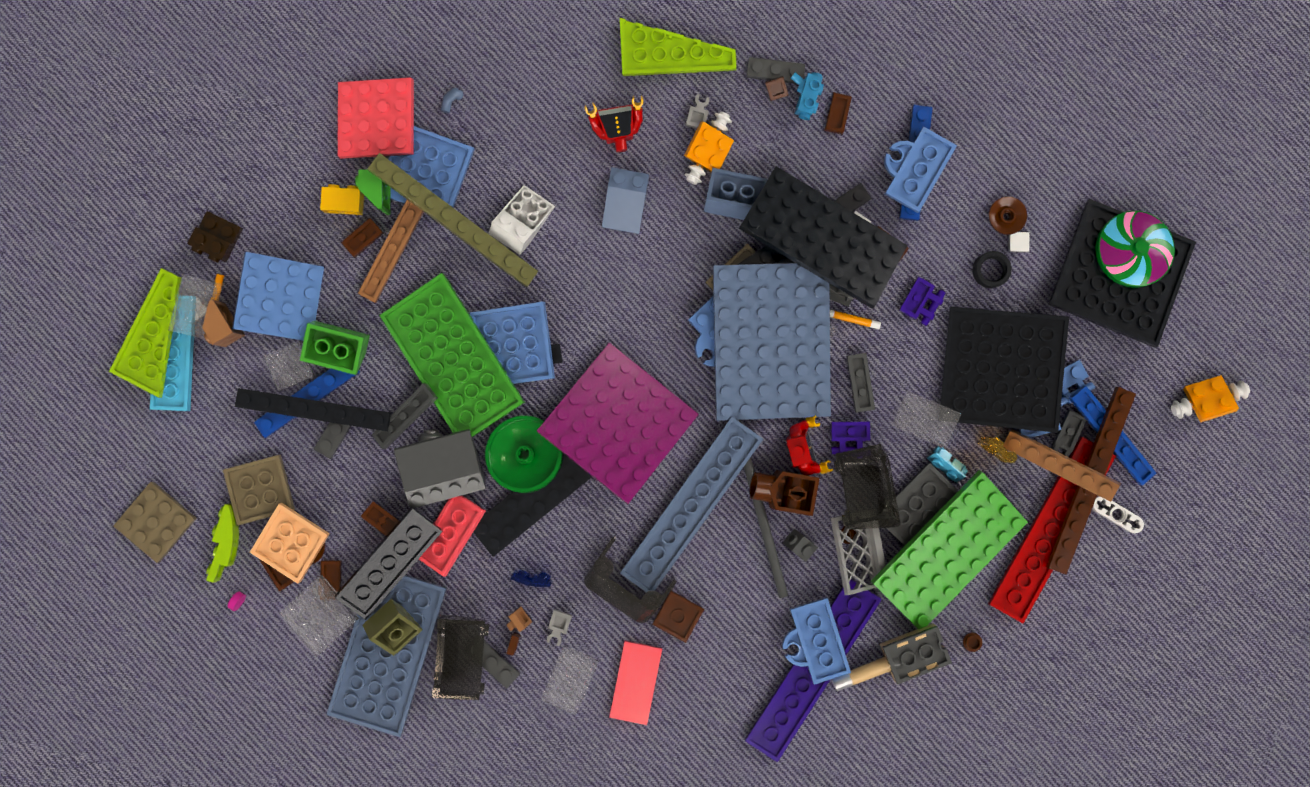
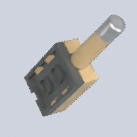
(903, 657)

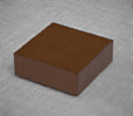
(776, 88)
(513, 644)

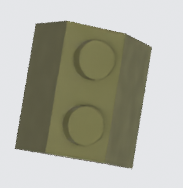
(391, 627)

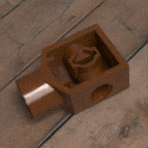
(786, 491)

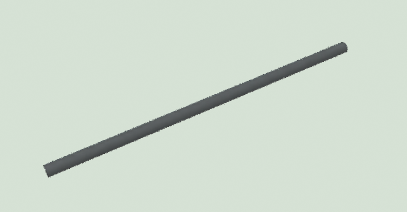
(767, 536)

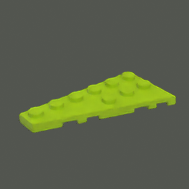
(147, 345)

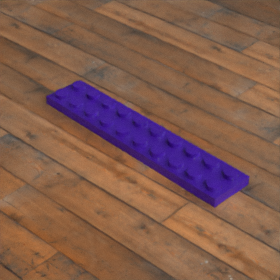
(797, 692)

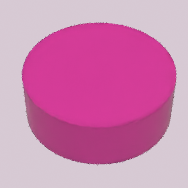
(236, 601)

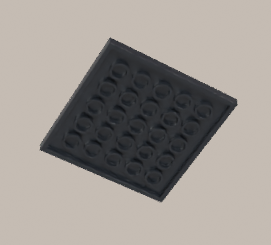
(1093, 296)
(1005, 368)

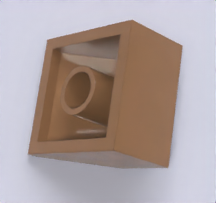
(219, 324)

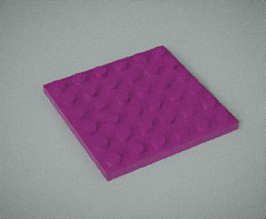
(617, 423)

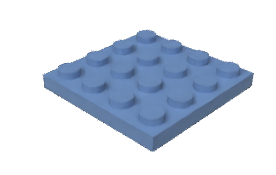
(436, 164)
(277, 296)
(519, 340)

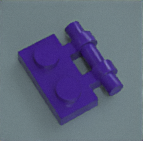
(916, 299)
(849, 432)

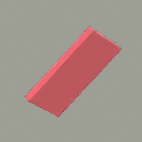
(457, 522)
(635, 682)

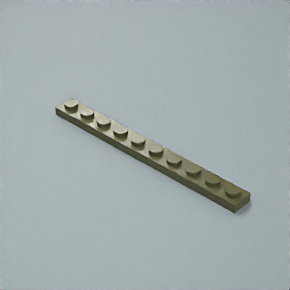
(452, 220)

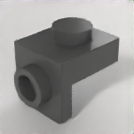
(800, 545)

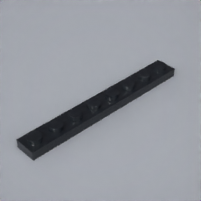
(851, 200)
(313, 409)

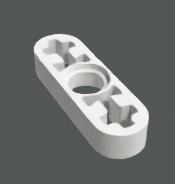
(1126, 526)

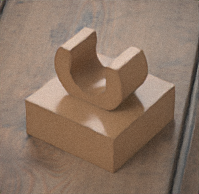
(519, 620)

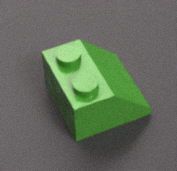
(375, 190)

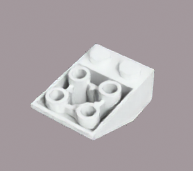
(521, 219)

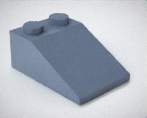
(625, 200)

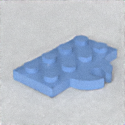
(917, 168)
(703, 322)
(816, 641)

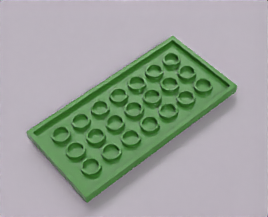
(452, 357)
(949, 551)

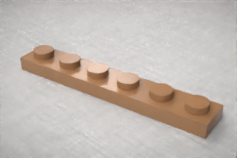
(391, 251)
(1061, 465)

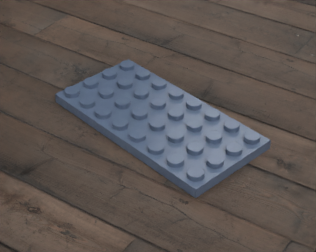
(372, 683)

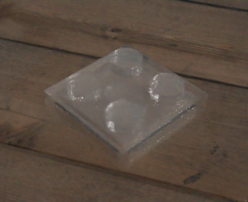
(287, 368)

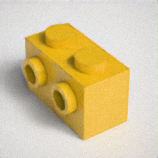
(342, 200)

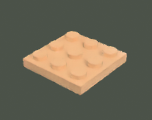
(289, 543)

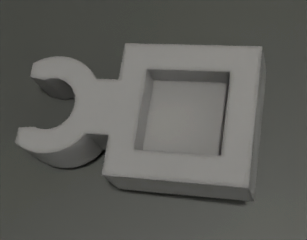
(697, 114)
(559, 624)

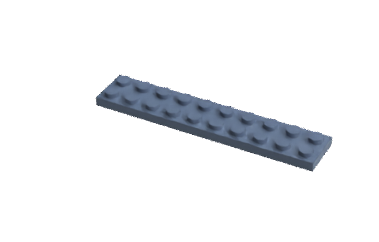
(691, 505)

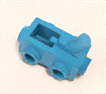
(809, 90)

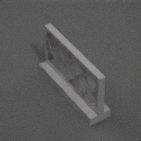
(871, 549)

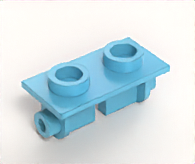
(954, 470)

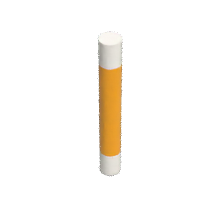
(855, 319)

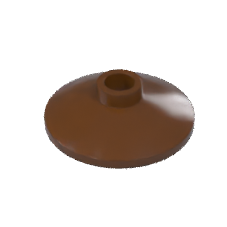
(1016, 211)

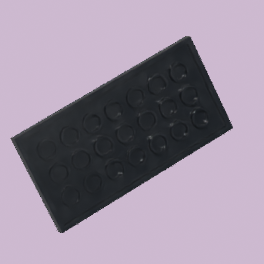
(823, 237)

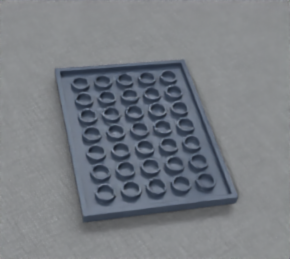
(771, 342)

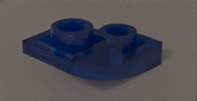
(538, 580)

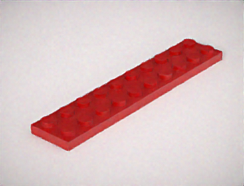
(1028, 568)

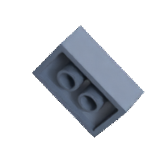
(732, 193)

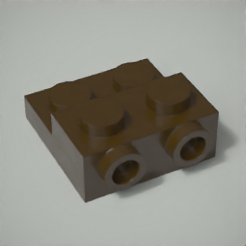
(215, 237)

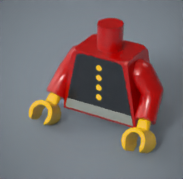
(617, 123)
(801, 448)

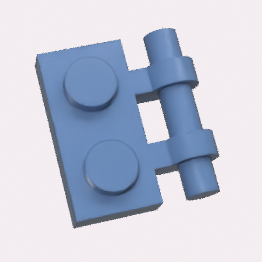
(1074, 374)

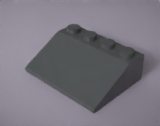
(440, 468)

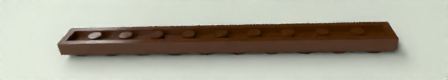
(1083, 499)

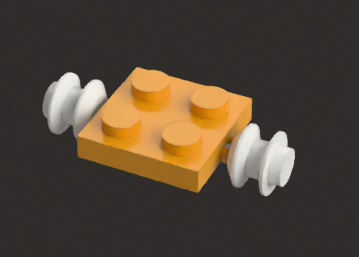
(708, 147)
(1210, 399)

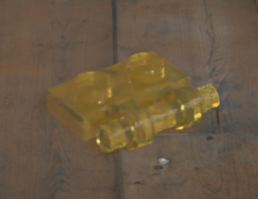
(995, 447)

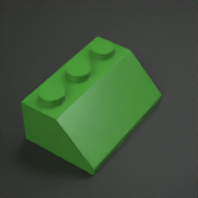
(334, 347)

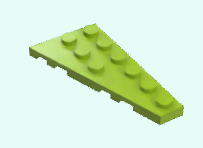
(665, 52)

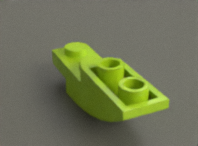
(227, 535)

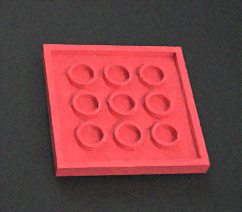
(376, 118)

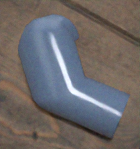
(449, 97)

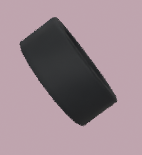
(1005, 262)

